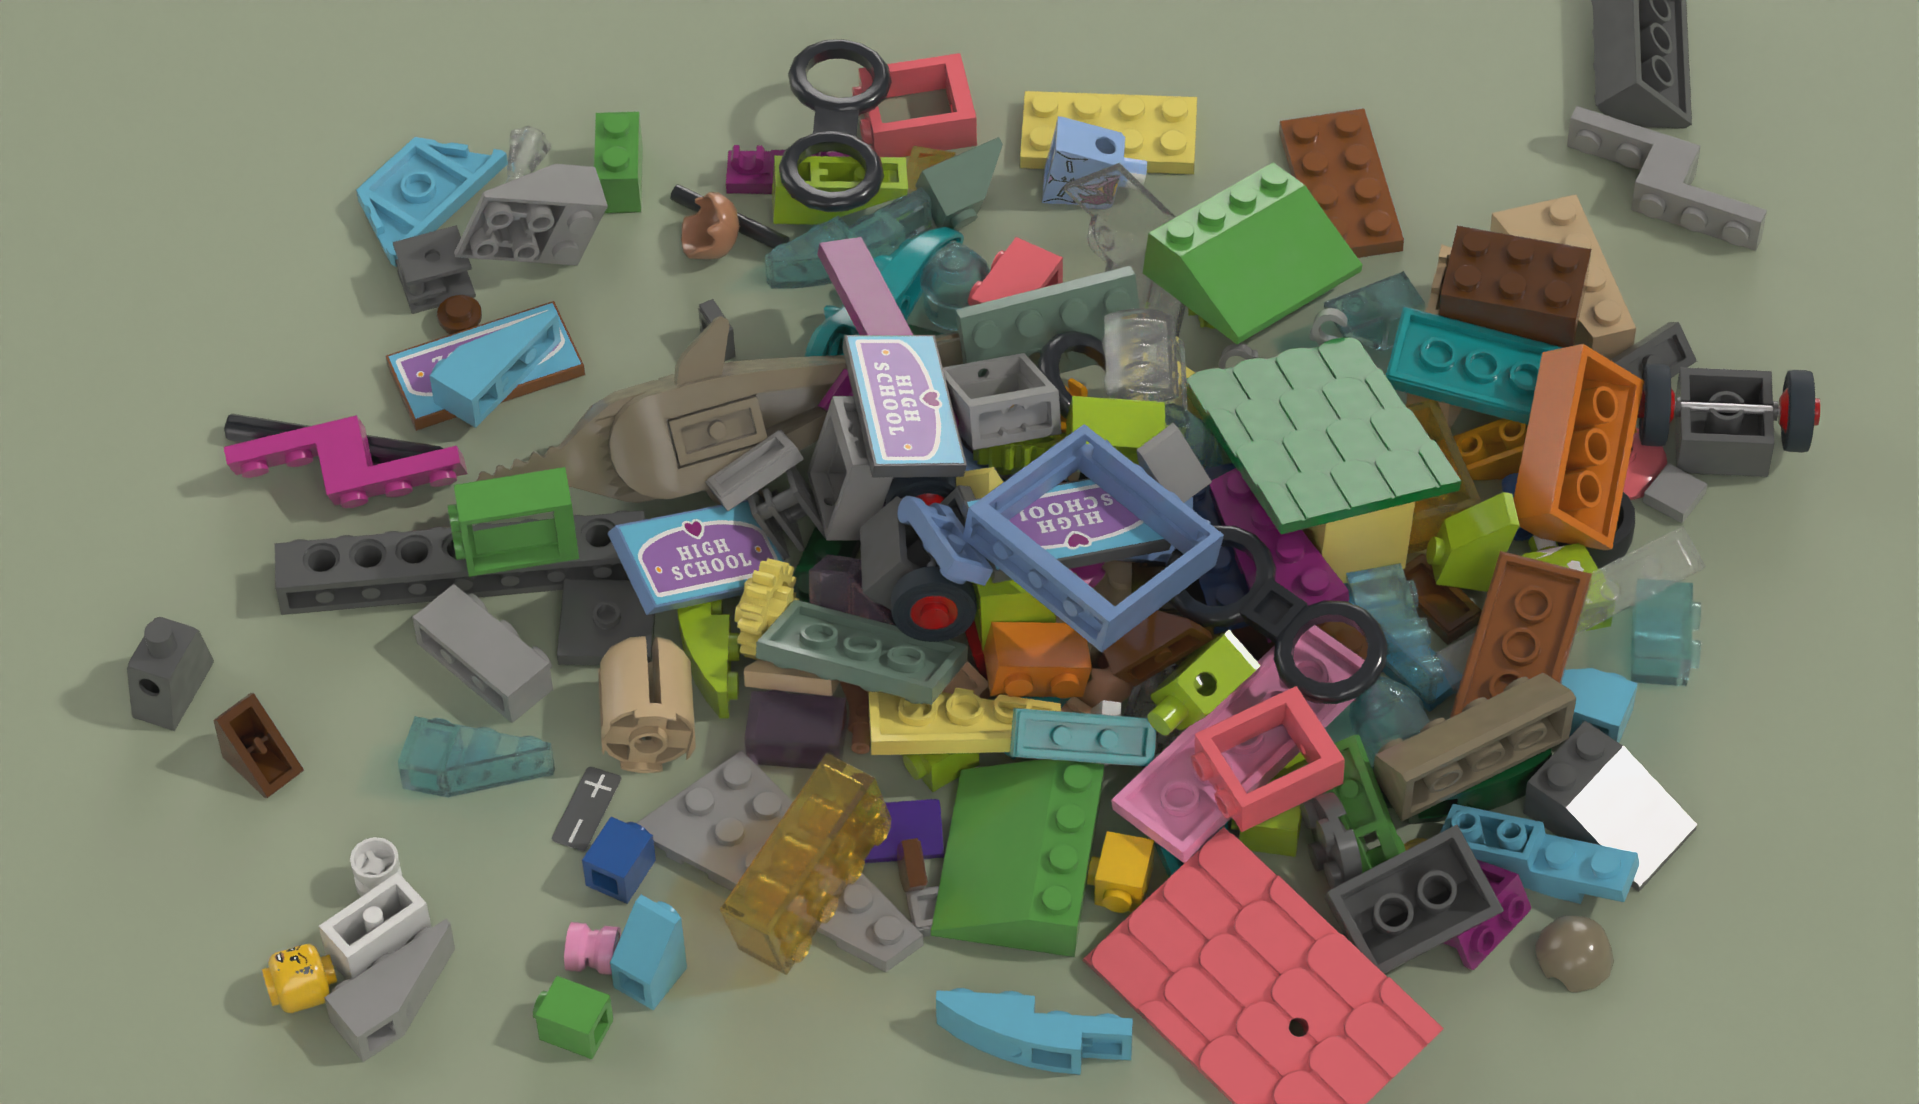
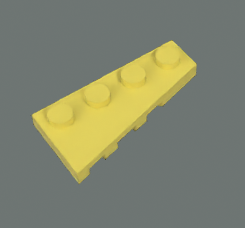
(950, 725)

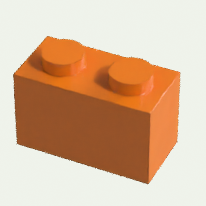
(1036, 660)

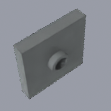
(597, 617)

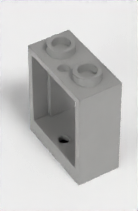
(985, 401)
(842, 474)

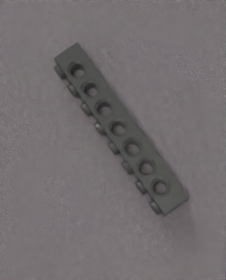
(397, 580)

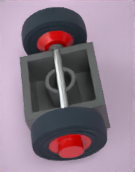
(1727, 417)
(907, 576)

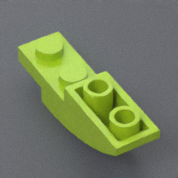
(711, 648)

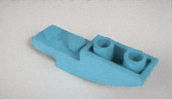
(1545, 861)
(1012, 1031)

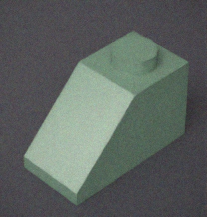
(960, 184)

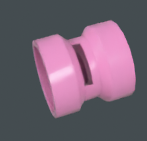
(590, 947)

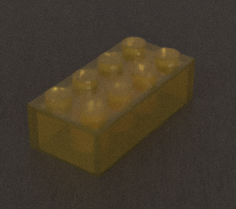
(807, 864)

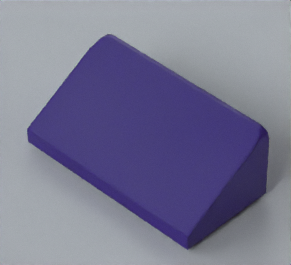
(909, 821)

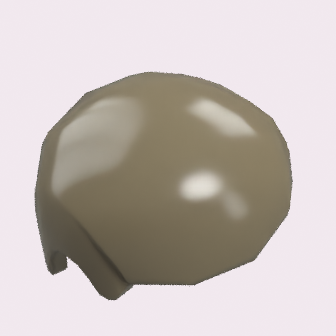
(1575, 952)

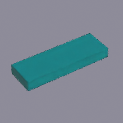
(1082, 737)

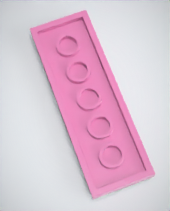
(1168, 796)

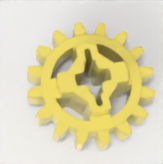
(762, 602)

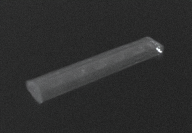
(1611, 589)

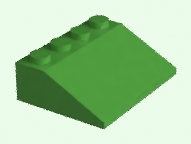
(1250, 254)
(1020, 855)

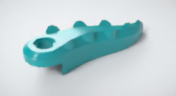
(902, 275)

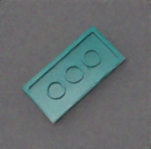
(1465, 365)

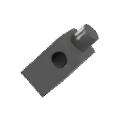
(167, 672)

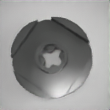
(1333, 847)

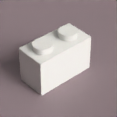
(374, 926)

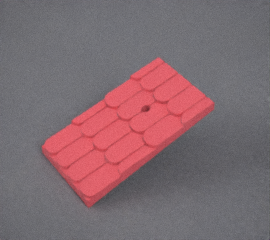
(1238, 955)

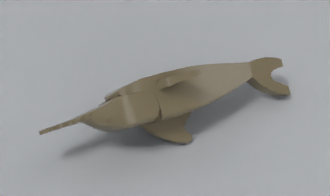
(691, 424)

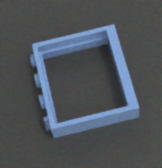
(1055, 585)

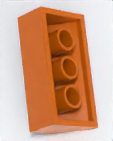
(1577, 448)

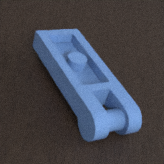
(943, 539)

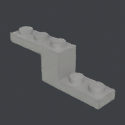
(1666, 178)

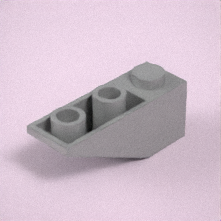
(386, 997)

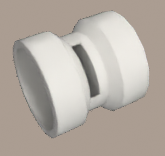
(373, 863)

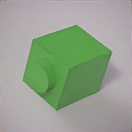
(573, 1016)

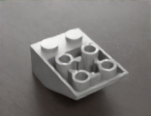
(537, 217)

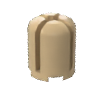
(646, 702)

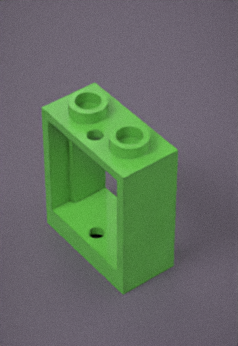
(516, 544)

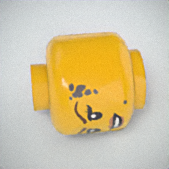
(298, 978)

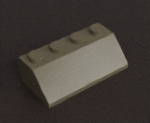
(1474, 744)

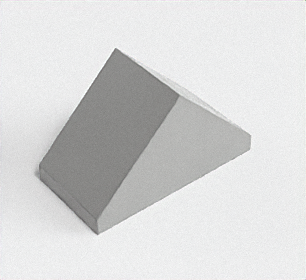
(1173, 463)

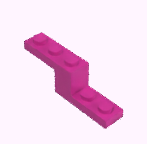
(345, 462)

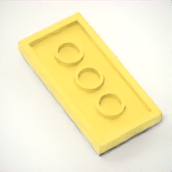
(1153, 126)

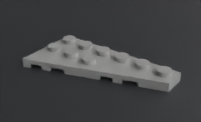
(725, 823)

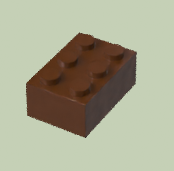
(1516, 285)

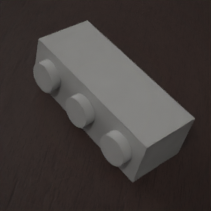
(483, 652)

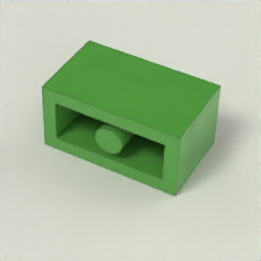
(619, 160)

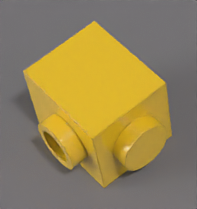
(1122, 872)

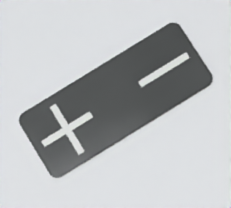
(586, 808)

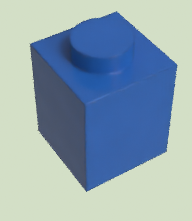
(619, 859)

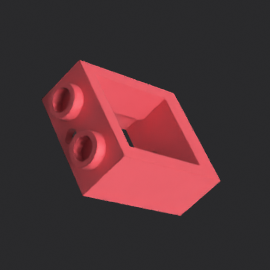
(935, 132)
(1249, 809)

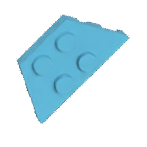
(423, 188)

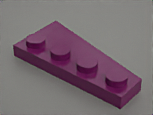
(1296, 558)

